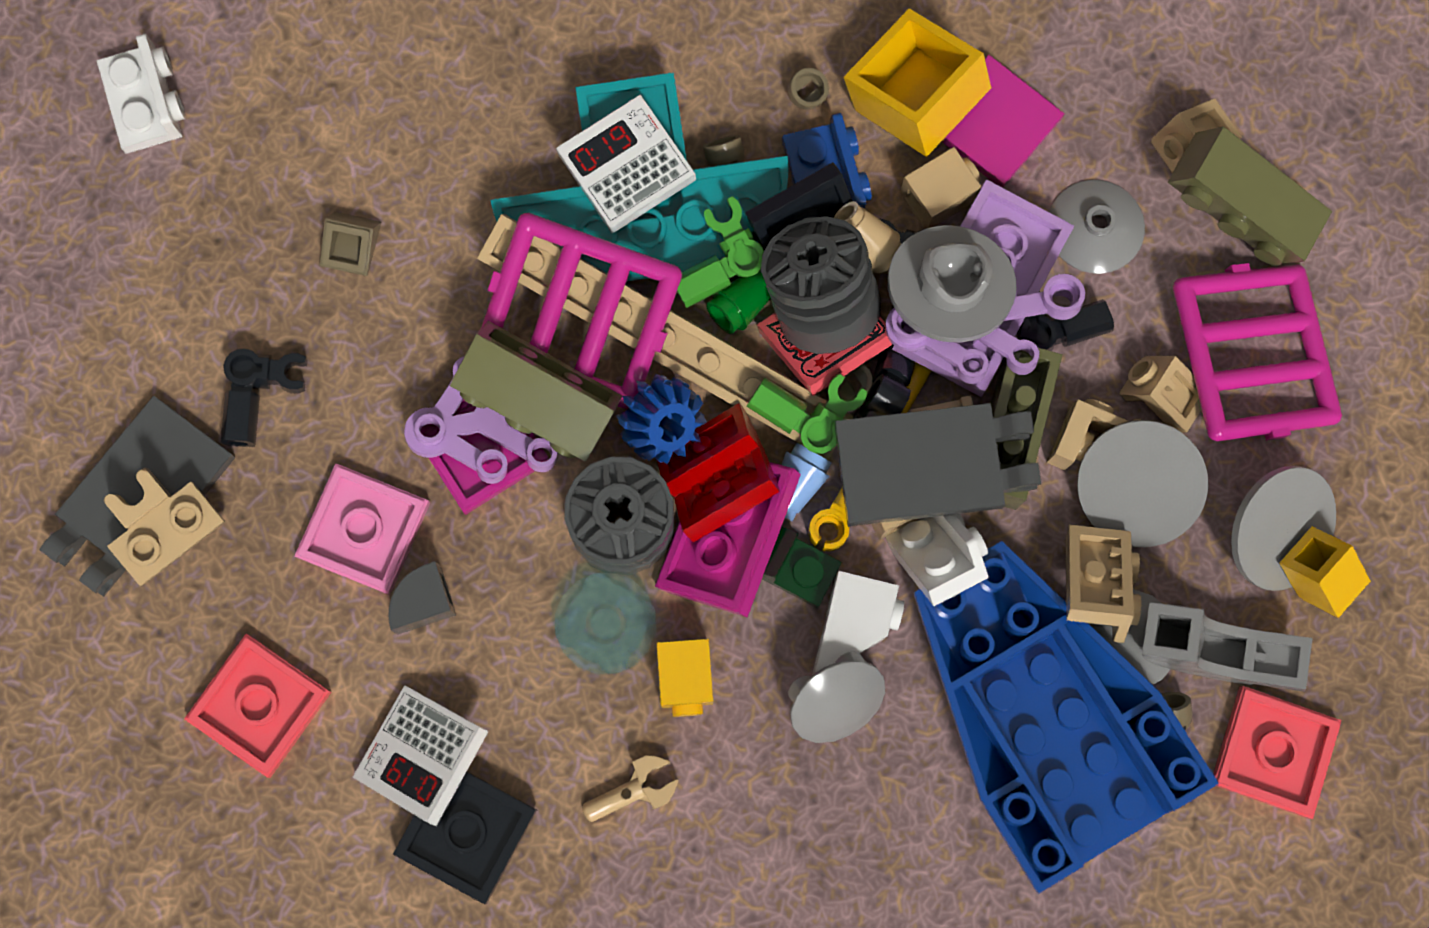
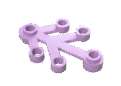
(998, 340)
(480, 421)

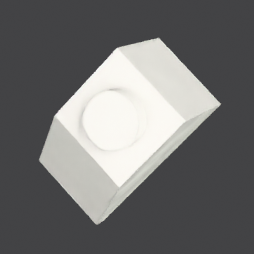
(857, 617)

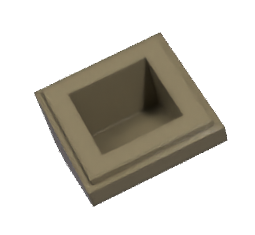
(349, 243)

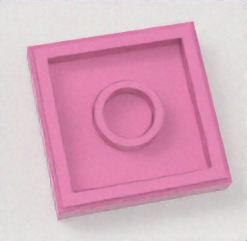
(362, 529)

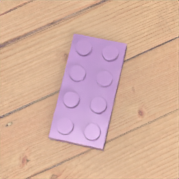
(1036, 242)

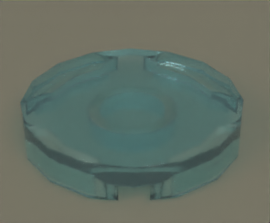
(605, 623)

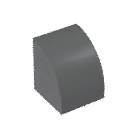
(420, 600)

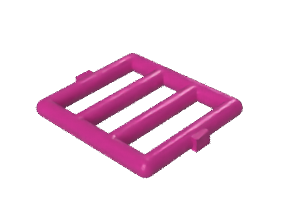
(622, 262)
(1210, 382)

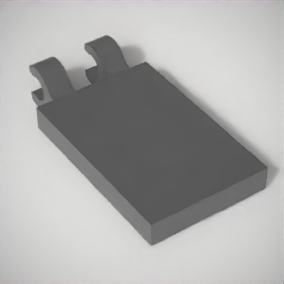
(155, 441)
(929, 463)

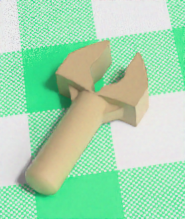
(632, 791)

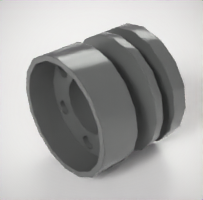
(821, 284)
(624, 545)

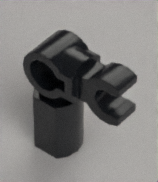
(1089, 323)
(889, 387)
(241, 405)

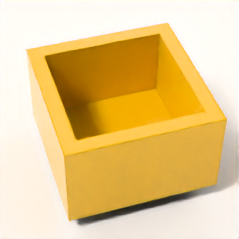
(918, 82)

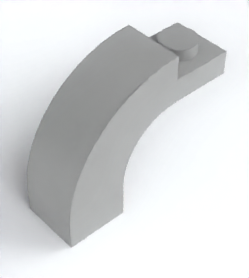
(1207, 648)

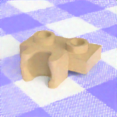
(159, 526)

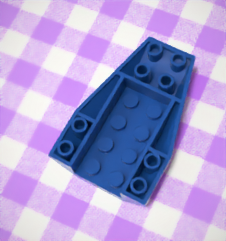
(1055, 722)

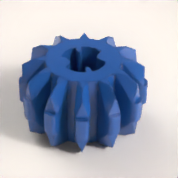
(661, 418)

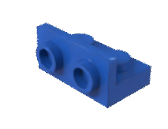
(821, 146)

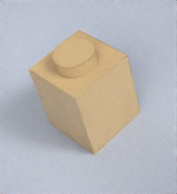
(941, 188)

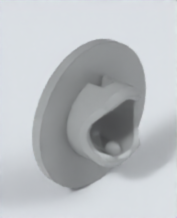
(951, 283)
(1143, 482)
(1275, 518)

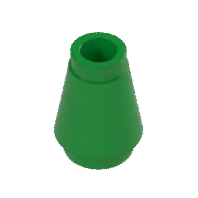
(739, 303)

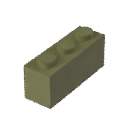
(1249, 197)
(535, 391)
(1024, 394)

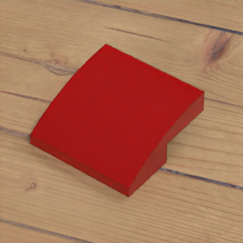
(719, 474)

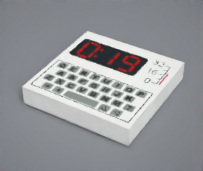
(626, 164)
(420, 755)

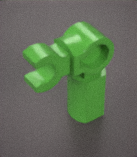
(741, 258)
(789, 412)

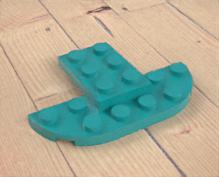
(675, 227)

